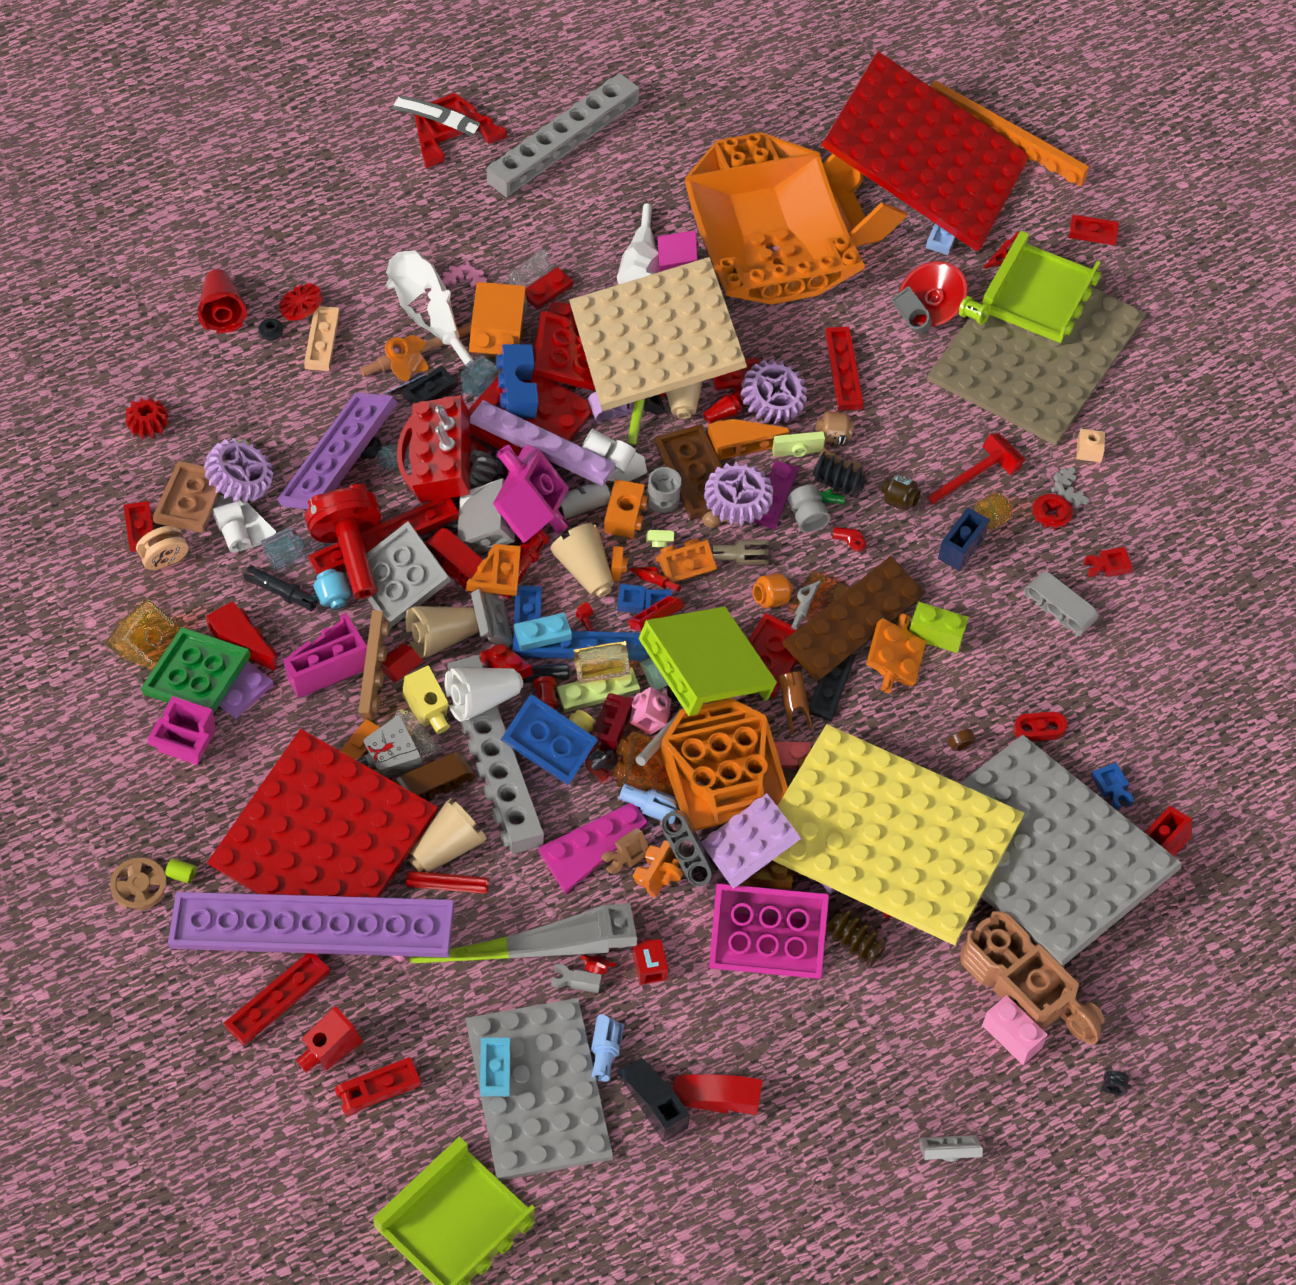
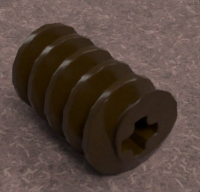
(856, 937)

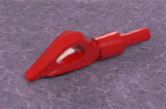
(1001, 253)
(651, 575)

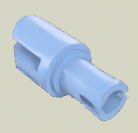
(652, 802)
(605, 1046)

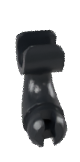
(603, 761)

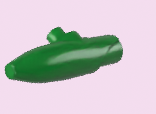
(829, 497)

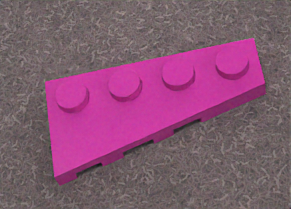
(580, 851)

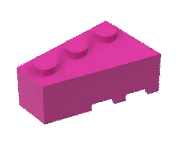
(328, 659)

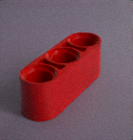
(454, 556)

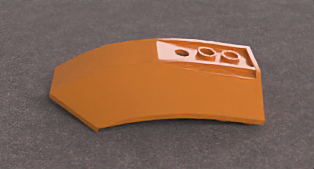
(768, 194)

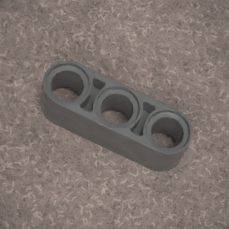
(687, 862)

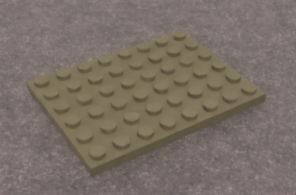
(1031, 376)

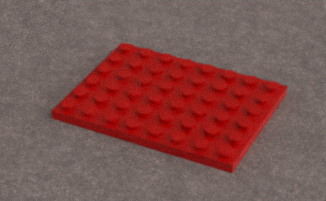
(926, 151)

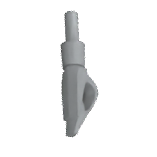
(805, 602)

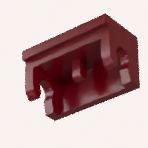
(612, 721)

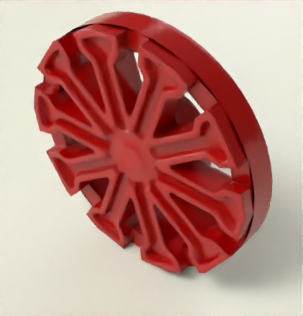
(302, 300)

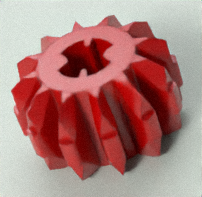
(146, 417)

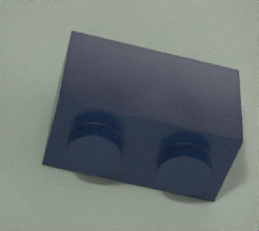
(963, 539)

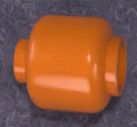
(772, 590)

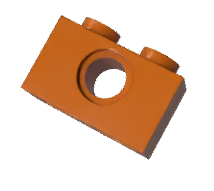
(624, 509)

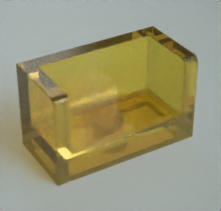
(602, 662)

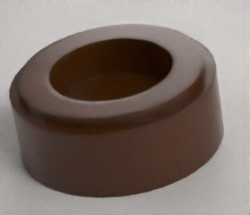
(961, 740)

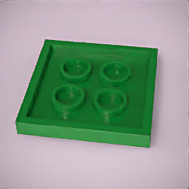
(196, 669)

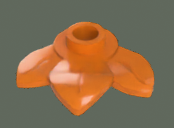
(409, 357)

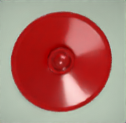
(939, 289)

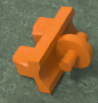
(661, 871)

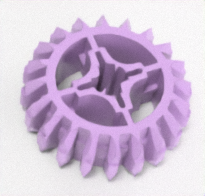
(759, 383)
(235, 475)
(752, 500)

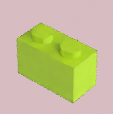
(939, 627)

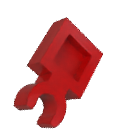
(1111, 561)

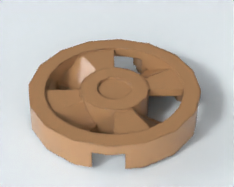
(138, 884)

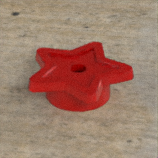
(597, 964)

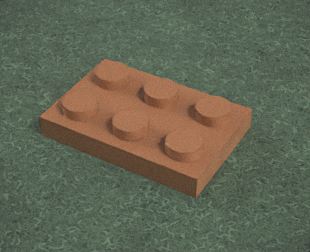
(187, 499)

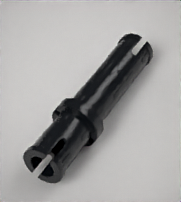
(290, 592)

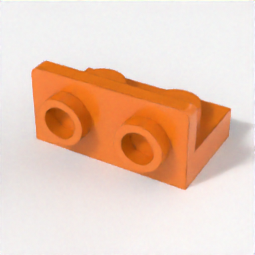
(686, 561)

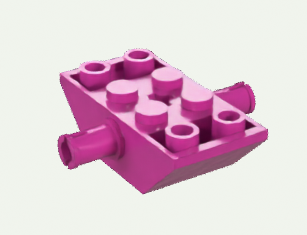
(530, 493)

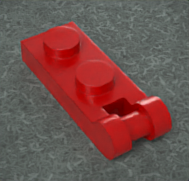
(378, 1085)

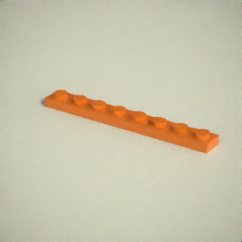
(1037, 149)

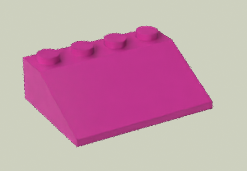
(768, 931)

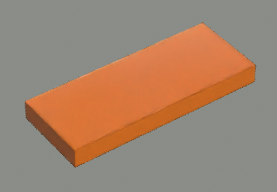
(355, 745)

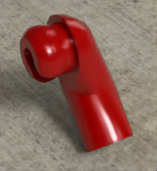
(851, 537)

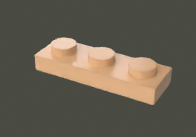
(322, 338)

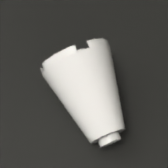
(480, 689)

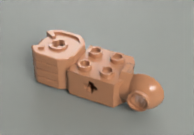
(1006, 959)

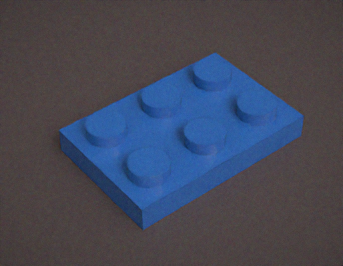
(549, 739)

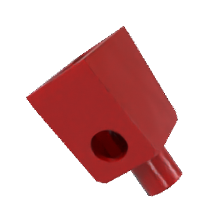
(329, 1041)

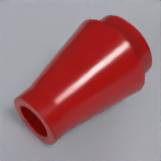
(724, 409)

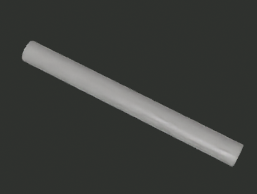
(655, 744)

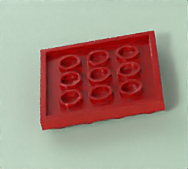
(557, 412)

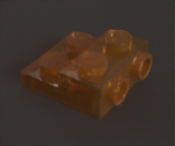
(644, 777)

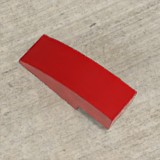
(719, 1092)

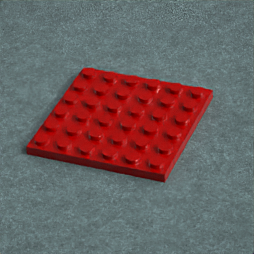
(322, 827)

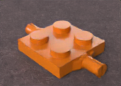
(896, 653)

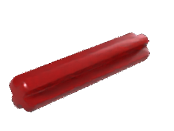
(447, 882)

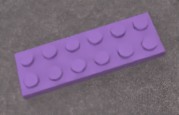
(338, 449)

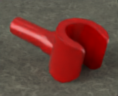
(583, 613)

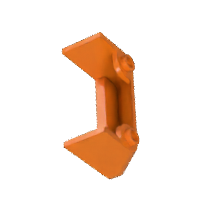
(861, 228)

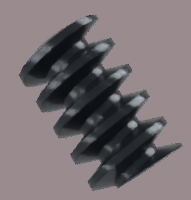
(840, 476)

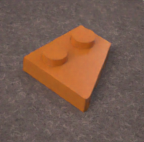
(498, 571)

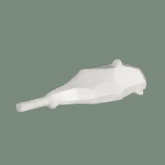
(641, 256)
(410, 276)

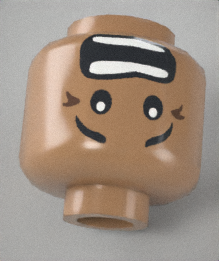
(836, 427)

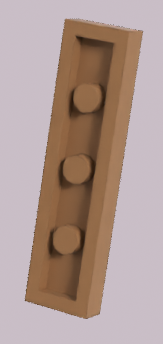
(372, 675)

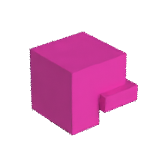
(677, 249)
(184, 730)

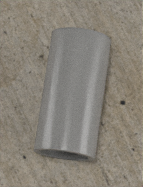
(584, 500)

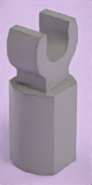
(577, 979)

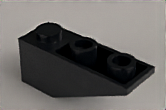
(655, 1099)

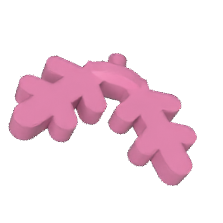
(457, 272)

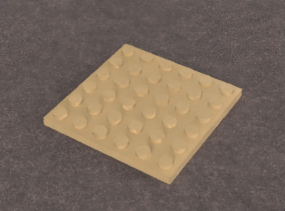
(657, 334)

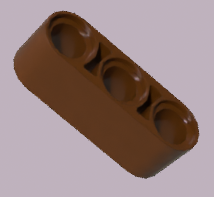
(438, 776)

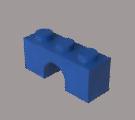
(517, 364)

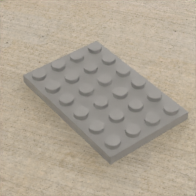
(553, 1102)

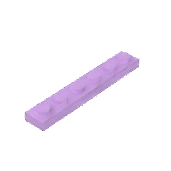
(552, 446)

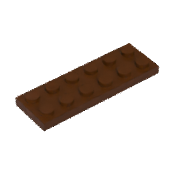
(853, 618)

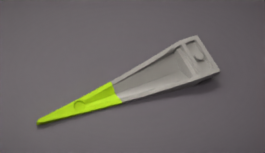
(581, 934)

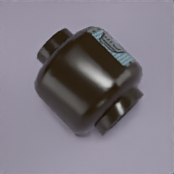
(901, 492)

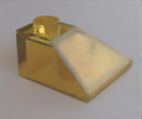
(143, 635)

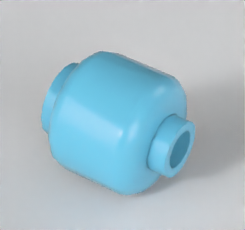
(332, 589)

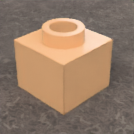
(1090, 445)

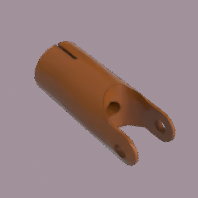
(794, 697)

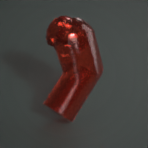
(602, 774)

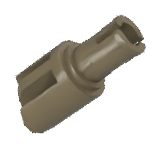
(737, 552)

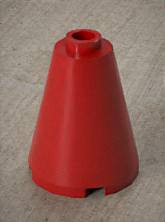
(220, 303)

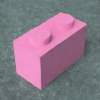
(1014, 1030)

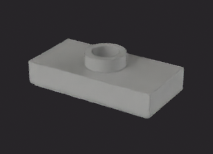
(950, 1147)

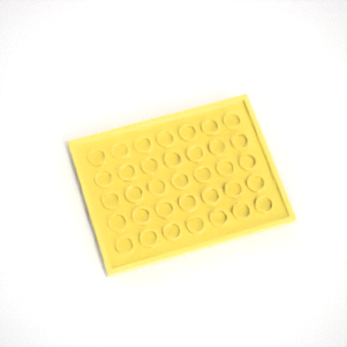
(894, 833)

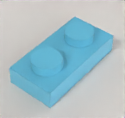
(542, 631)
(495, 1067)

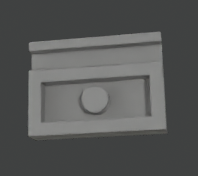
(492, 618)

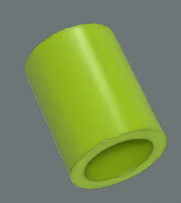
(180, 871)

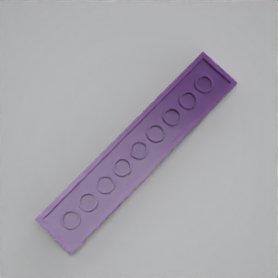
(312, 924)

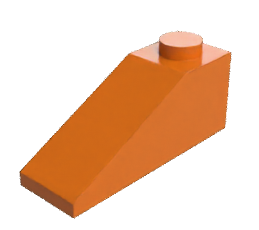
(741, 437)

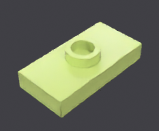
(798, 444)
(659, 538)

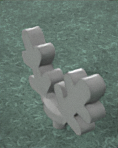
(1063, 480)

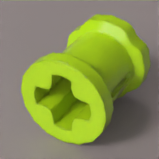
(969, 305)

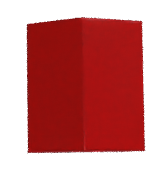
(400, 662)

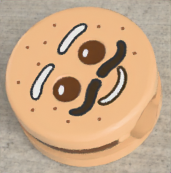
(162, 547)

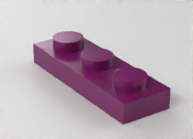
(782, 479)

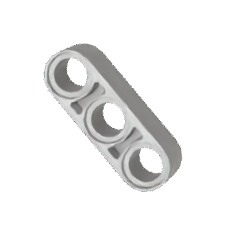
(1061, 602)

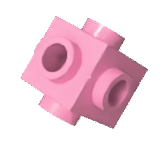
(650, 710)

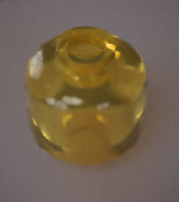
(996, 508)

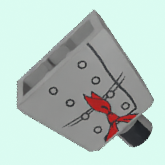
(391, 750)

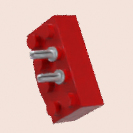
(437, 449)

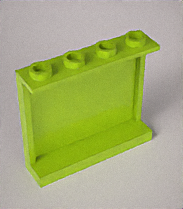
(1040, 290)
(705, 658)
(454, 1218)

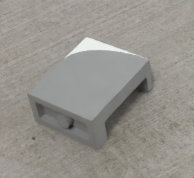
(479, 521)

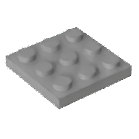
(404, 573)

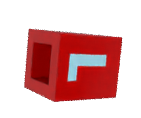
(650, 961)

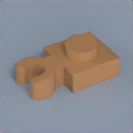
(629, 851)

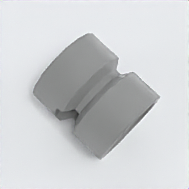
(663, 490)
(808, 508)

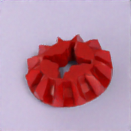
(1052, 502)

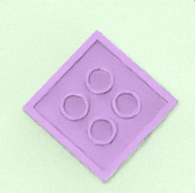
(750, 840)

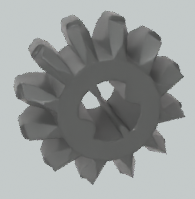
(481, 468)

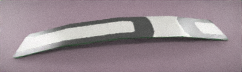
(437, 114)

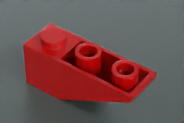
(233, 626)

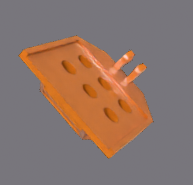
(721, 726)

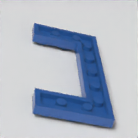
(529, 608)

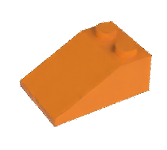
(496, 318)

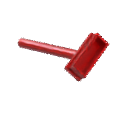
(999, 450)

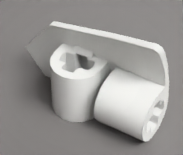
(628, 462)
(240, 524)

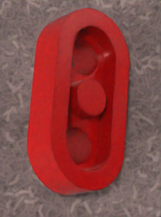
(1038, 724)

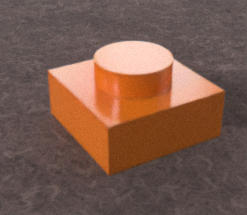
(618, 563)

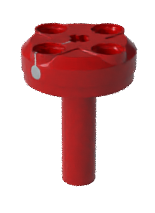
(341, 518)

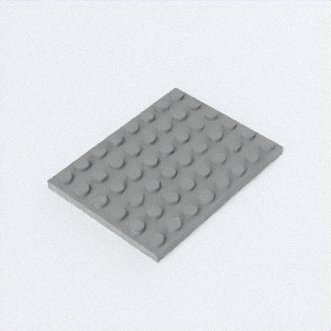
(1072, 857)

